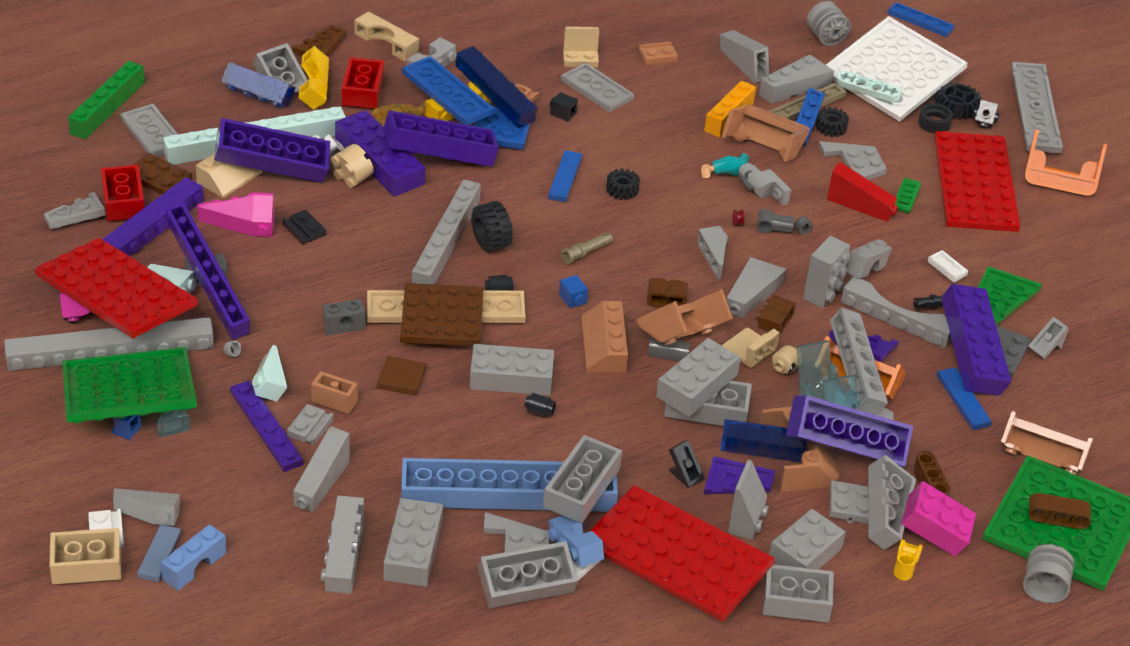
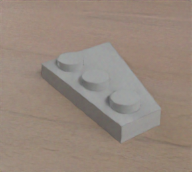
(79, 211)

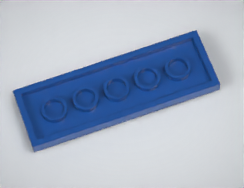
(448, 90)

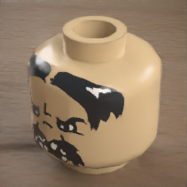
(785, 360)

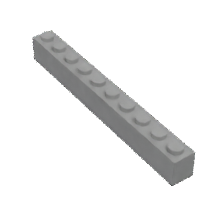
(55, 348)

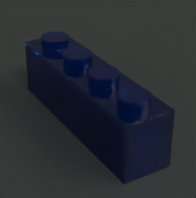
(258, 84)
(760, 441)

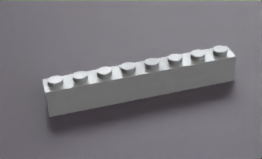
(447, 234)

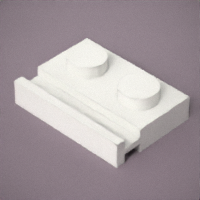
(106, 520)

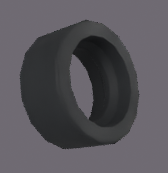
(935, 110)

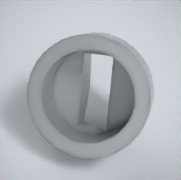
(233, 346)

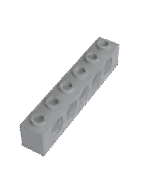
(859, 360)

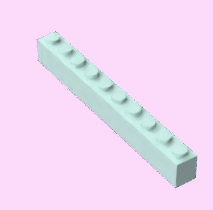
(201, 144)

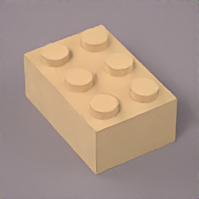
(85, 556)

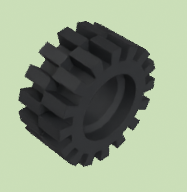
(832, 122)
(622, 184)

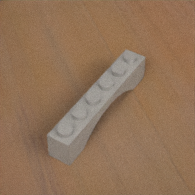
(863, 297)

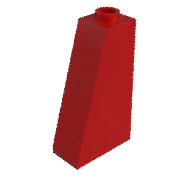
(860, 194)

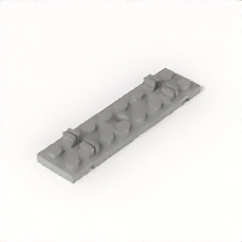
(1036, 106)

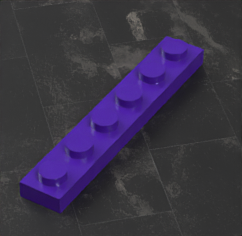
(266, 426)

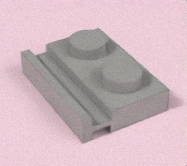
(310, 424)

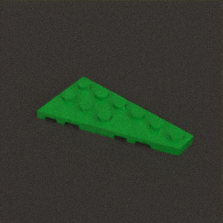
(1007, 292)

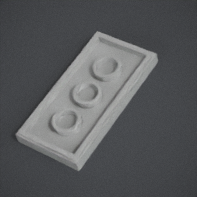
(597, 87)
(148, 128)

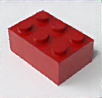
(363, 82)
(122, 191)

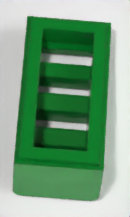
(907, 194)

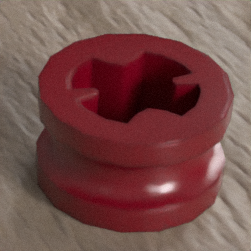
(738, 217)

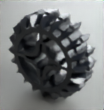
(959, 99)

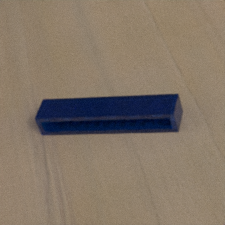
(496, 87)

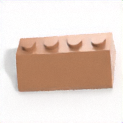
(605, 338)

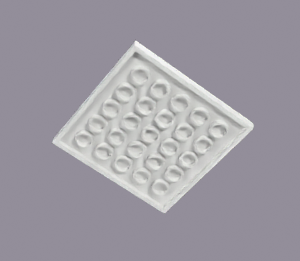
(900, 59)

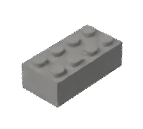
(511, 369)
(698, 377)
(727, 403)
(582, 479)
(413, 542)
(527, 574)

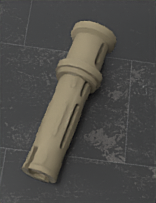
(580, 250)

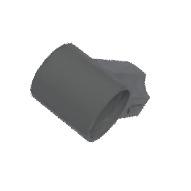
(769, 221)

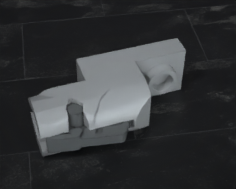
(764, 183)

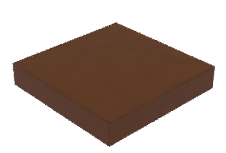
(401, 375)

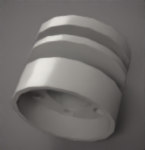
(828, 23)
(1048, 573)

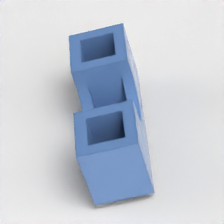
(583, 548)
(180, 565)

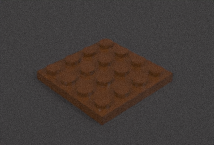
(441, 314)

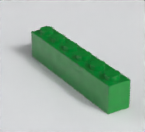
(106, 100)

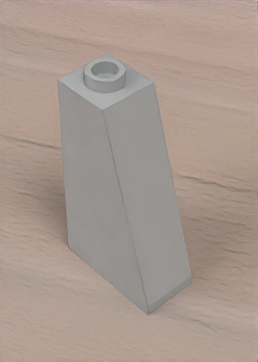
(746, 54)
(754, 286)
(323, 470)

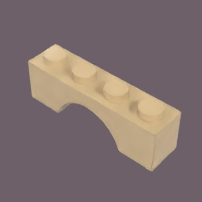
(373, 27)

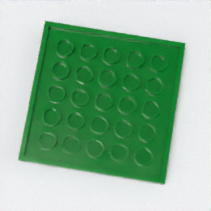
(128, 385)
(1094, 549)

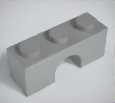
(440, 50)
(867, 257)

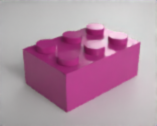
(938, 518)

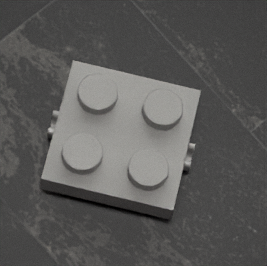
(848, 502)

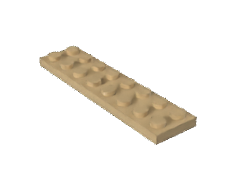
(497, 306)

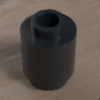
(499, 283)
(540, 405)

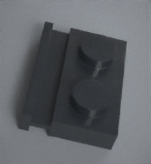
(304, 227)

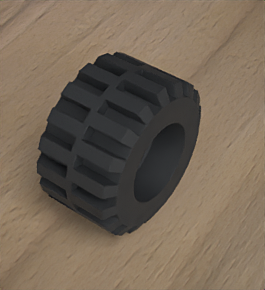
(492, 226)

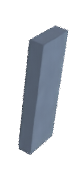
(160, 548)

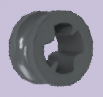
(803, 225)

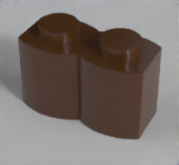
(664, 292)
(775, 314)

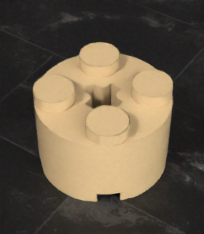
(352, 165)

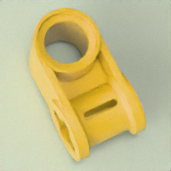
(906, 560)

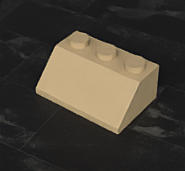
(223, 177)

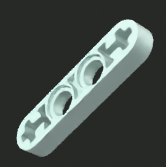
(887, 93)

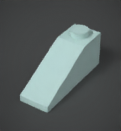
(269, 378)

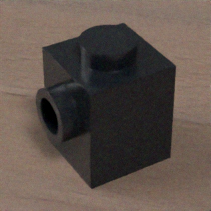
(563, 106)

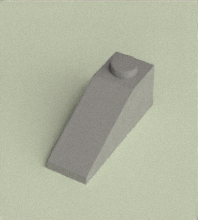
(712, 244)
(148, 506)

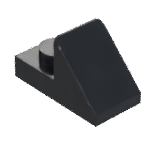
(686, 464)

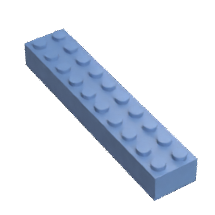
(486, 483)

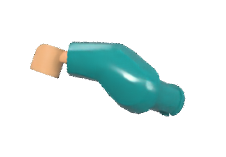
(725, 165)

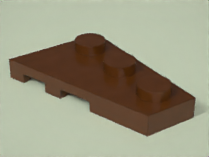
(324, 40)

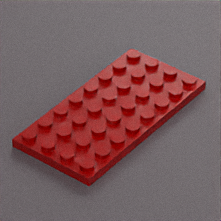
(976, 181)
(116, 287)
(680, 552)

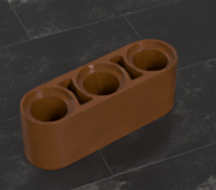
(929, 471)
(1059, 511)

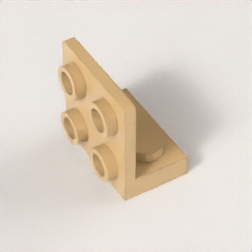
(580, 46)
(752, 346)

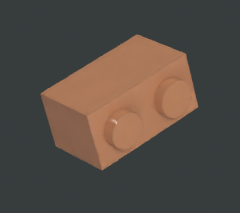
(334, 392)

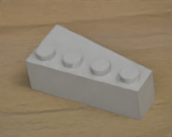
(795, 79)
(887, 500)
(344, 545)

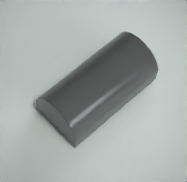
(674, 351)

